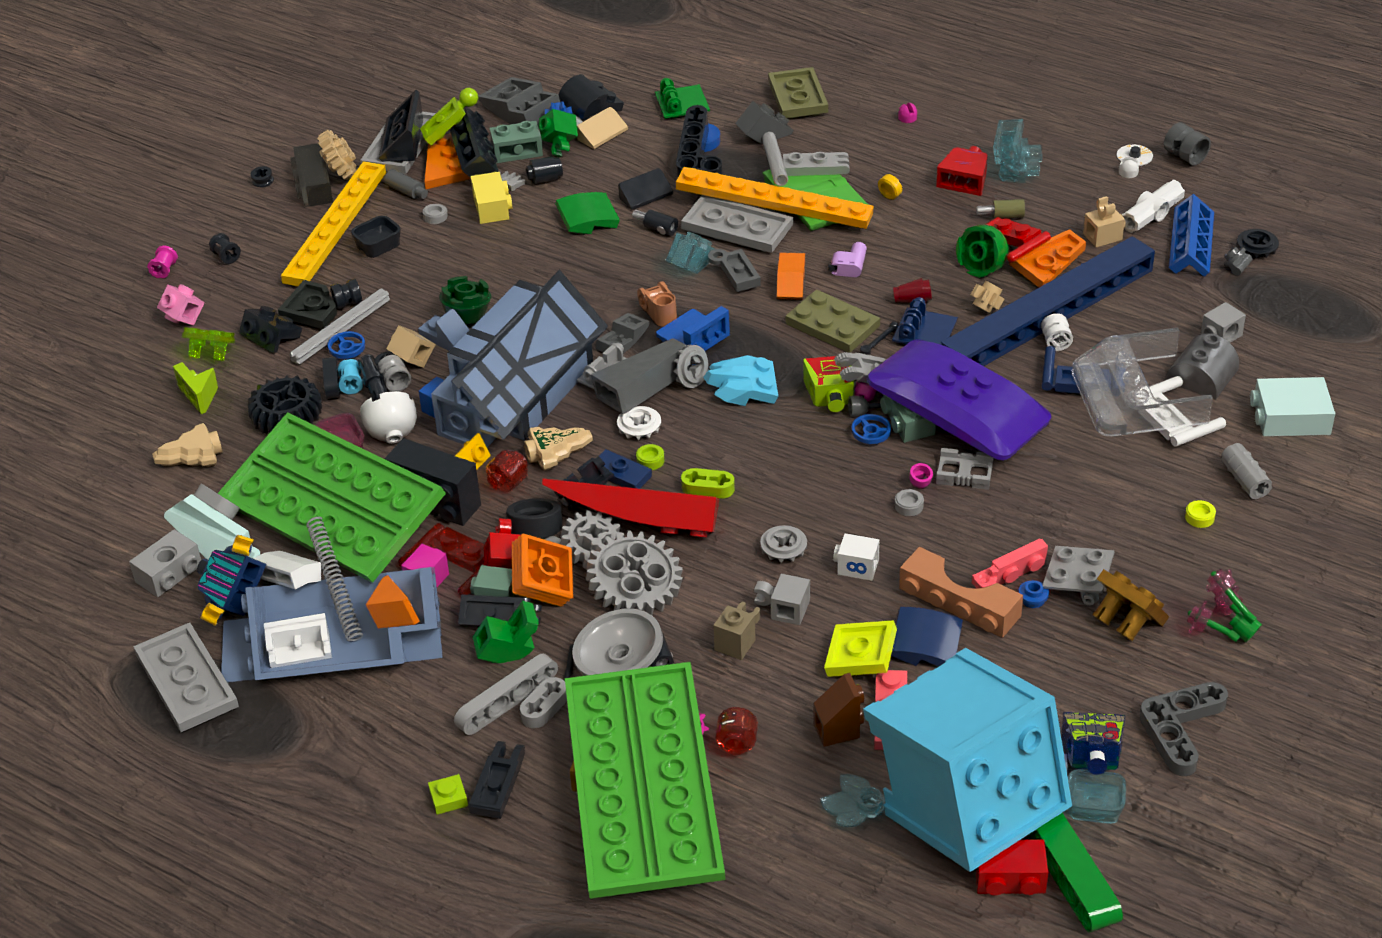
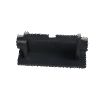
(591, 472)

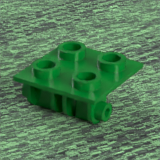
(676, 101)

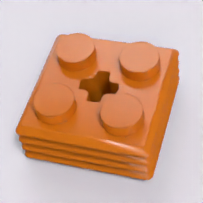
(542, 570)

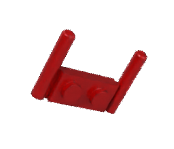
(1020, 236)

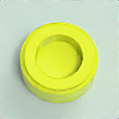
(1200, 514)

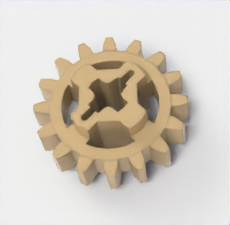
(337, 154)

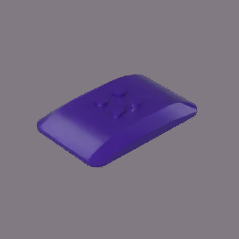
(961, 397)

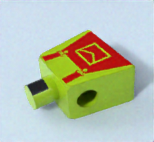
(825, 383)

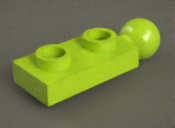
(448, 116)

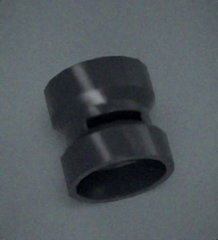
(346, 293)

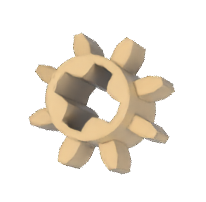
(987, 296)

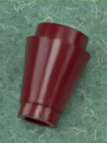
(907, 292)

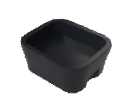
(377, 236)

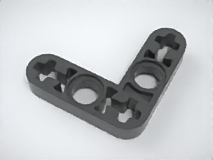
(1172, 716)

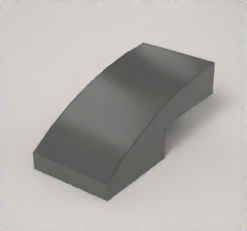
(625, 330)

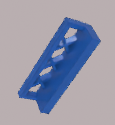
(1192, 236)

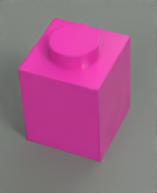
(428, 557)

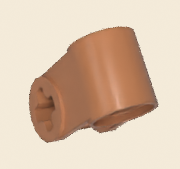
(658, 303)

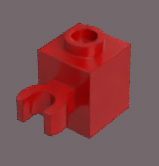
(499, 546)

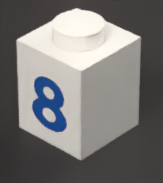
(857, 556)

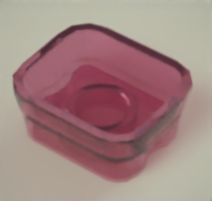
(345, 427)

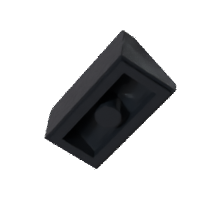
(644, 189)

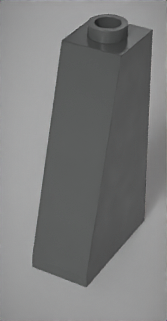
(637, 377)

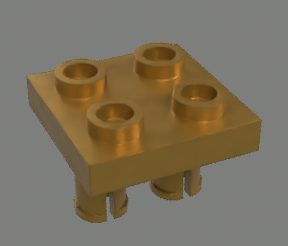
(1142, 602)

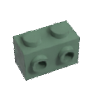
(516, 141)
(905, 421)

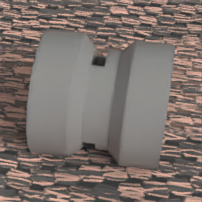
(395, 374)

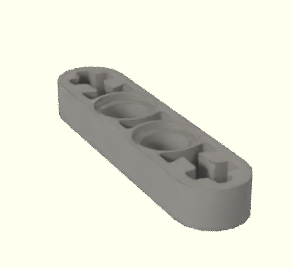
(481, 712)

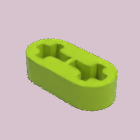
(708, 483)

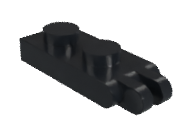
(476, 608)

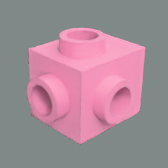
(180, 304)

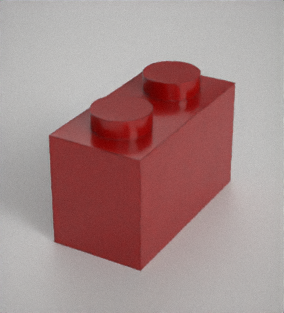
(1015, 870)

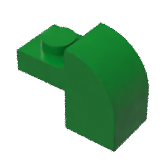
(507, 640)

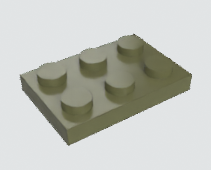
(798, 92)
(833, 321)

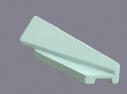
(205, 526)

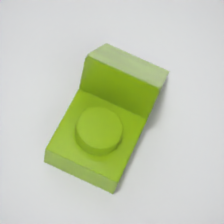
(196, 387)

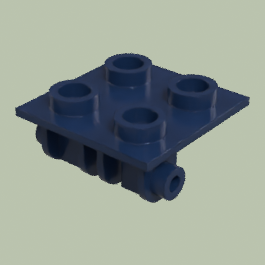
(923, 325)

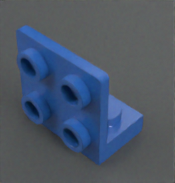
(698, 329)

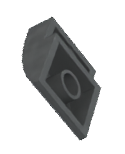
(518, 100)

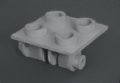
(1078, 571)

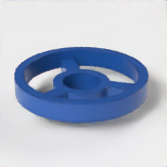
(347, 348)
(878, 435)

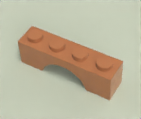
(990, 607)

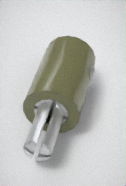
(1004, 209)

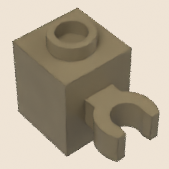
(735, 631)

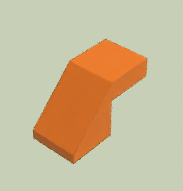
(791, 276)

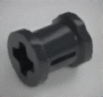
(224, 254)

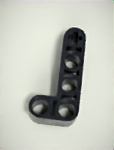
(694, 141)

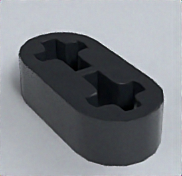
(331, 377)

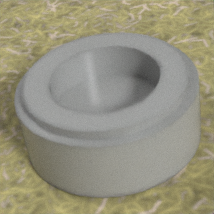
(435, 213)
(909, 502)

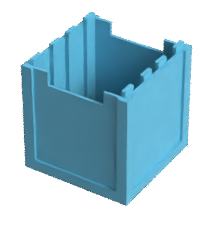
(971, 758)

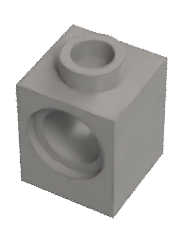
(1224, 321)

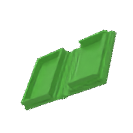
(824, 185)

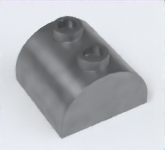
(1206, 365)

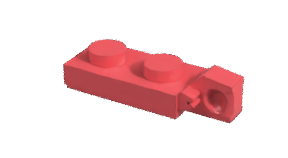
(1012, 565)

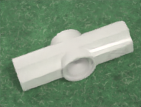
(1153, 206)

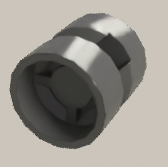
(1187, 143)

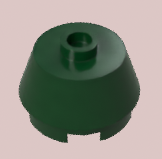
(466, 298)

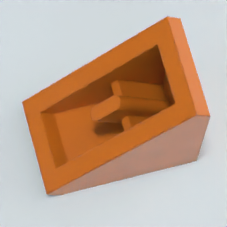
(390, 606)

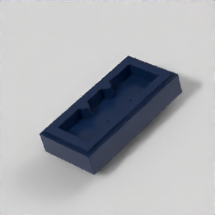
(625, 471)

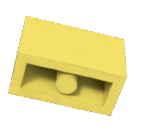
(491, 197)

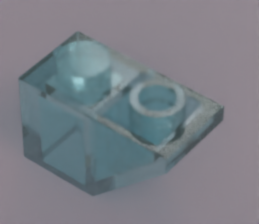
(690, 252)

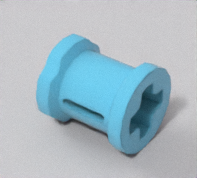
(350, 376)

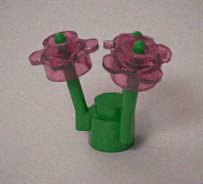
(1226, 601)

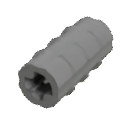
(1246, 471)

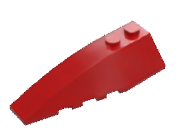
(651, 507)

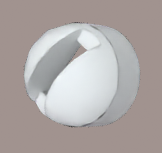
(1129, 167)

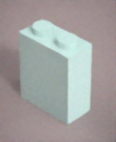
(1293, 406)

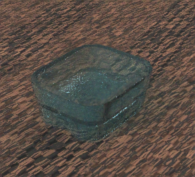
(1096, 796)

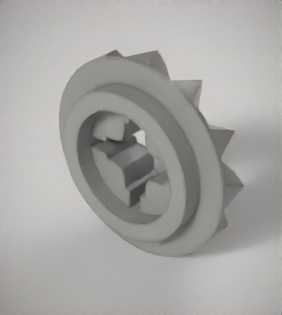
(694, 376)
(781, 535)

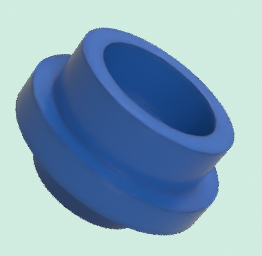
(1033, 594)

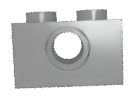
(165, 563)

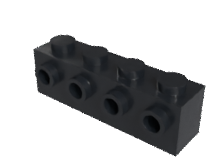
(473, 145)

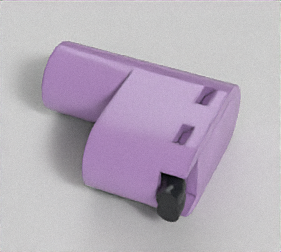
(848, 263)

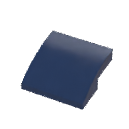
(925, 635)

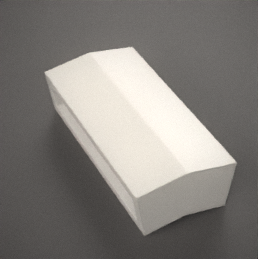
(289, 569)

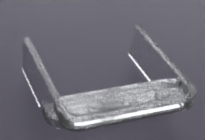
(1119, 393)

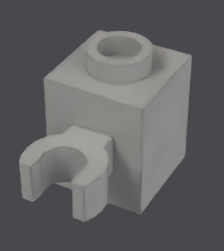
(787, 599)

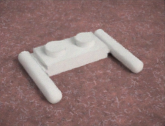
(1183, 434)

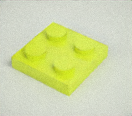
(860, 648)

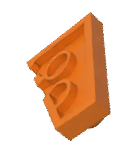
(443, 164)
(1050, 258)

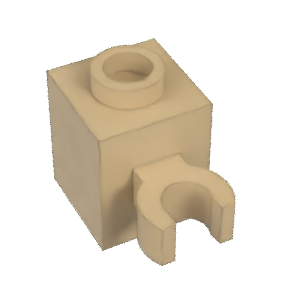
(1104, 224)

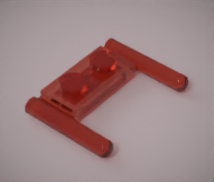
(458, 549)

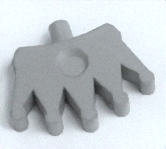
(512, 180)

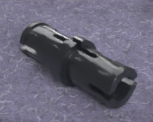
(373, 378)

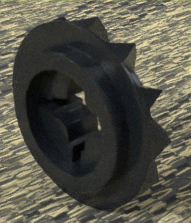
(1252, 240)

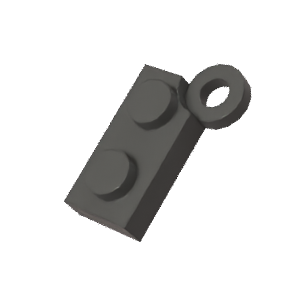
(737, 268)

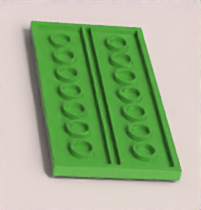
(310, 473)
(642, 781)

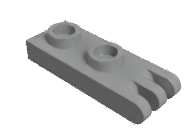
(816, 163)

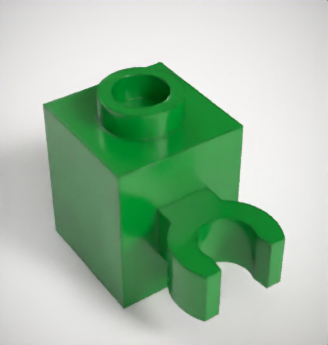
(559, 129)

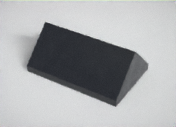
(403, 131)

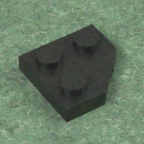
(309, 305)

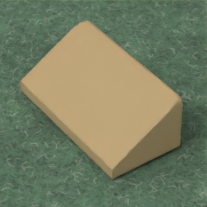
(601, 128)

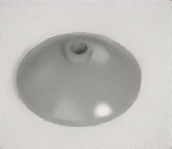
(617, 642)

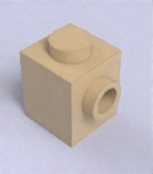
(411, 346)

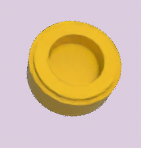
(890, 186)

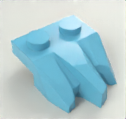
(743, 379)

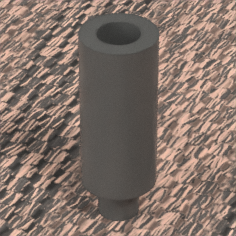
(405, 184)

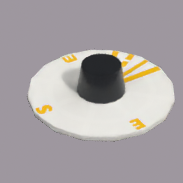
(1140, 153)

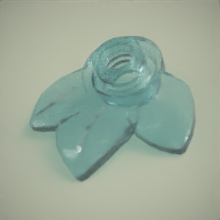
(852, 802)

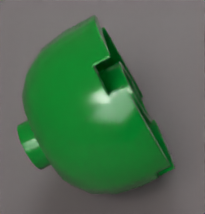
(982, 250)

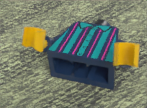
(226, 578)

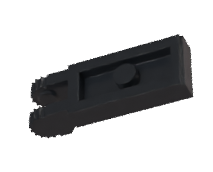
(496, 781)

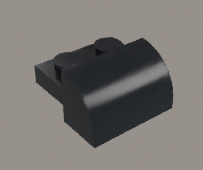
(588, 97)

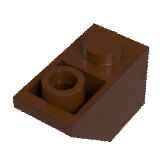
(838, 712)

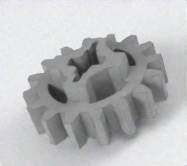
(584, 534)

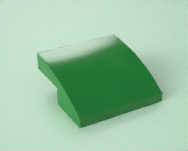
(587, 210)

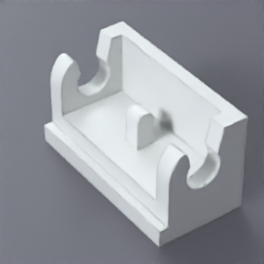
(297, 640)

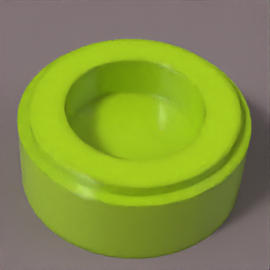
(650, 456)

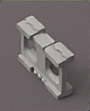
(966, 462)

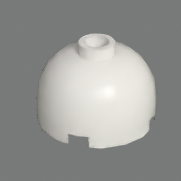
(389, 417)

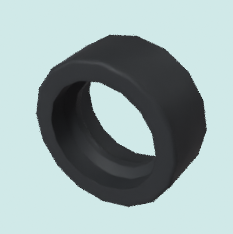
(535, 517)

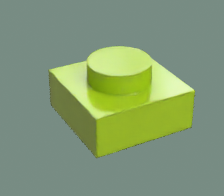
(448, 794)

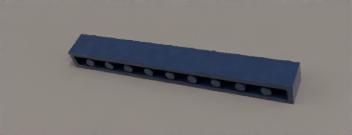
(1064, 295)

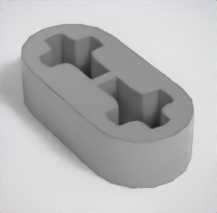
(216, 501)
(540, 700)

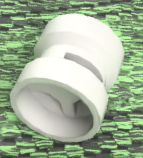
(1057, 331)

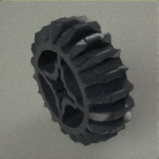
(280, 396)

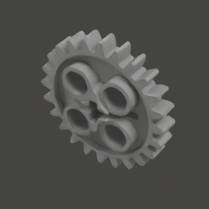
(635, 566)

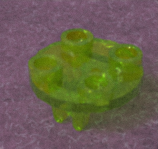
(199, 337)

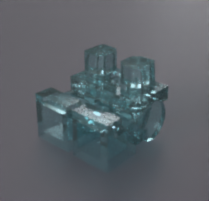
(1014, 153)

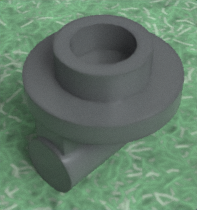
(1237, 260)

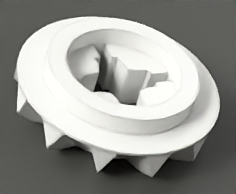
(627, 421)

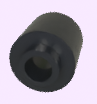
(544, 169)

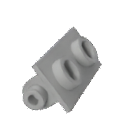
(611, 356)

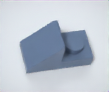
(444, 330)

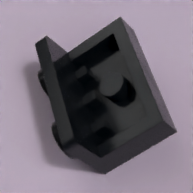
(268, 328)

